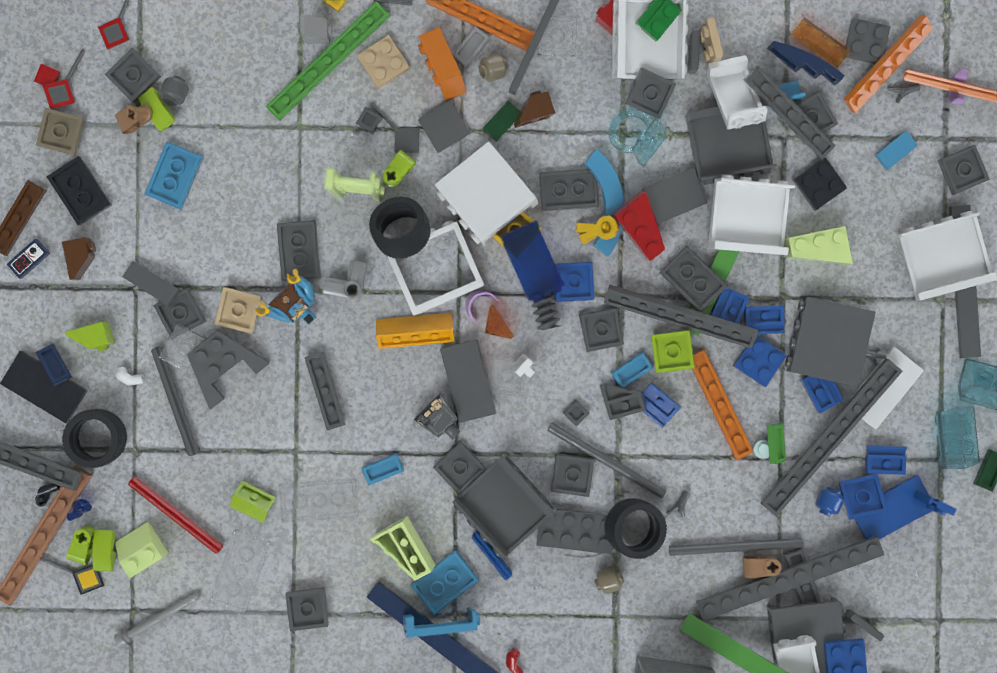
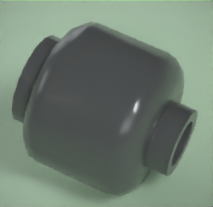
(174, 91)

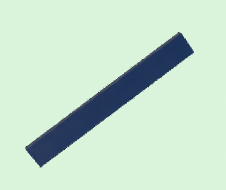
(442, 643)

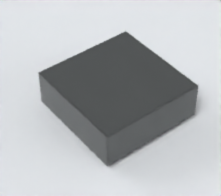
(369, 120)
(576, 413)

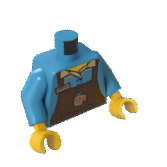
(292, 301)

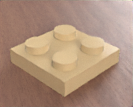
(711, 41)
(383, 62)
(238, 310)

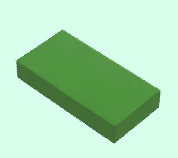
(776, 443)

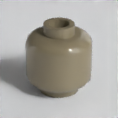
(493, 67)
(609, 580)

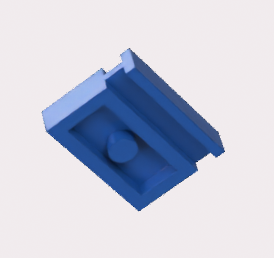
(730, 305)
(765, 319)
(822, 393)
(659, 405)
(885, 460)
(934, 504)

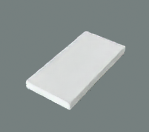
(896, 391)

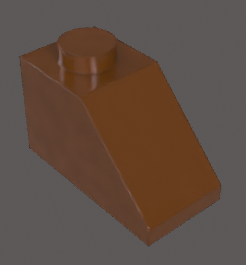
(535, 109)
(78, 256)

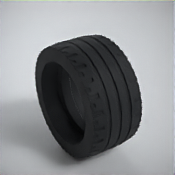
(392, 210)
(71, 438)
(654, 538)

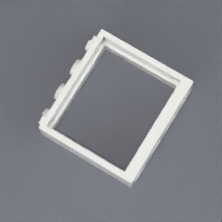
(446, 227)

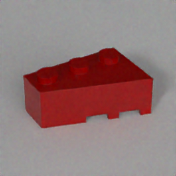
(640, 225)

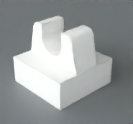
(522, 366)

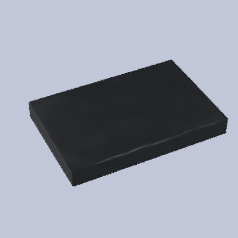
(79, 190)

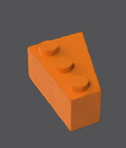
(442, 64)

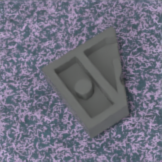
(622, 401)

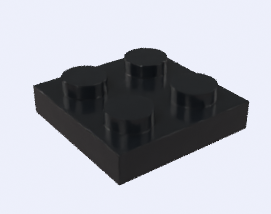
(819, 184)

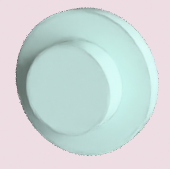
(761, 449)

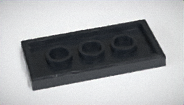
(31, 382)

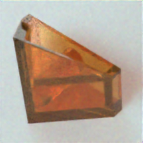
(496, 325)

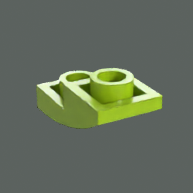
(161, 113)
(103, 553)

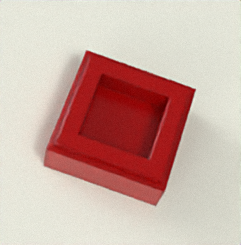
(46, 75)

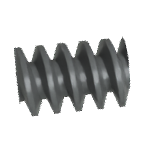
(546, 313)

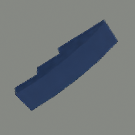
(798, 58)

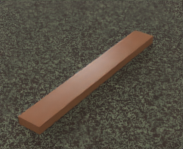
(40, 540)

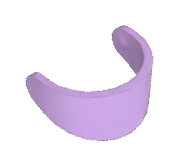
(957, 98)
(472, 296)

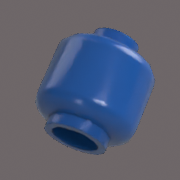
(829, 501)

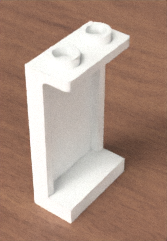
(734, 97)
(797, 655)

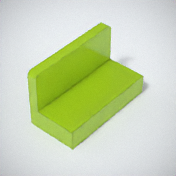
(252, 501)

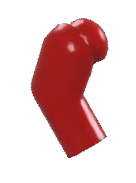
(511, 661)

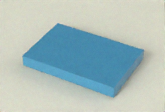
(173, 175)
(445, 582)

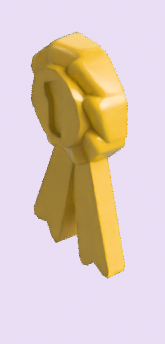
(605, 228)

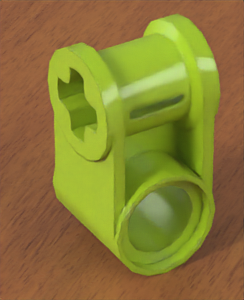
(400, 166)
(81, 548)

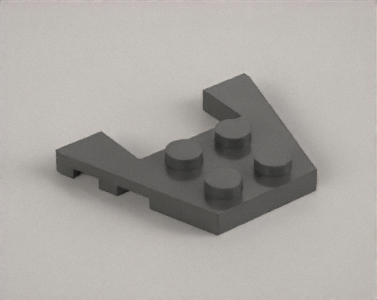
(216, 357)

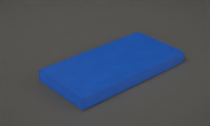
(901, 509)

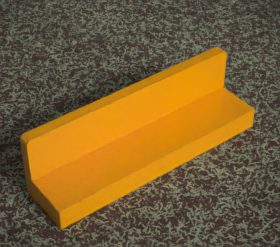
(414, 330)

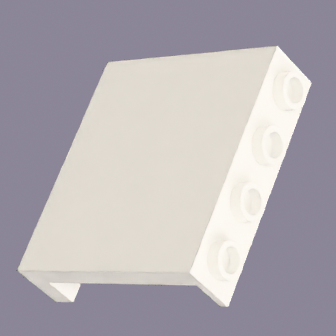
(636, 50)
(485, 193)
(749, 215)
(946, 256)

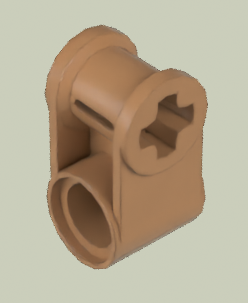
(133, 118)
(757, 566)

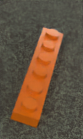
(888, 63)

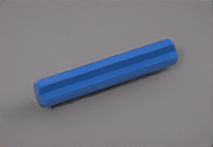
(497, 561)

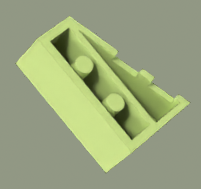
(821, 246)
(405, 547)

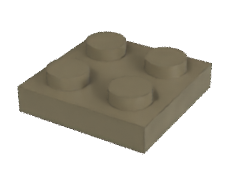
(60, 131)

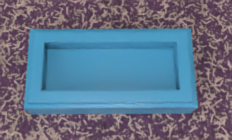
(896, 150)
(632, 370)
(382, 469)

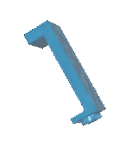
(441, 628)

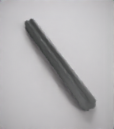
(175, 403)

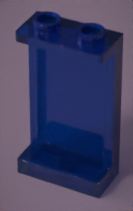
(532, 261)

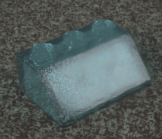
(978, 384)
(957, 438)

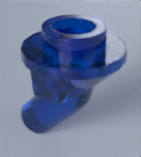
(79, 508)

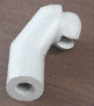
(127, 379)

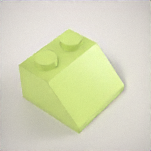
(139, 550)

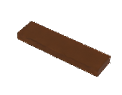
(19, 215)

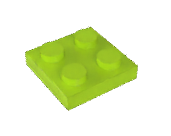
(673, 351)

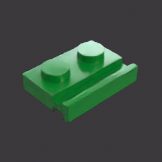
(658, 18)

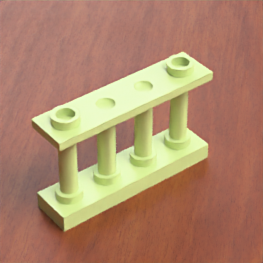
(339, 185)

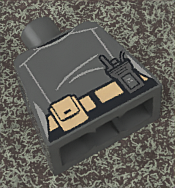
(438, 418)

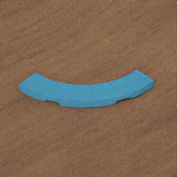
(612, 195)

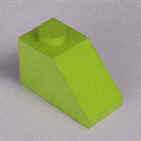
(94, 336)

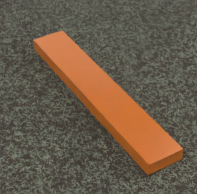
(486, 21)
(721, 406)

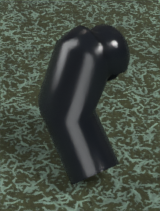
(44, 493)

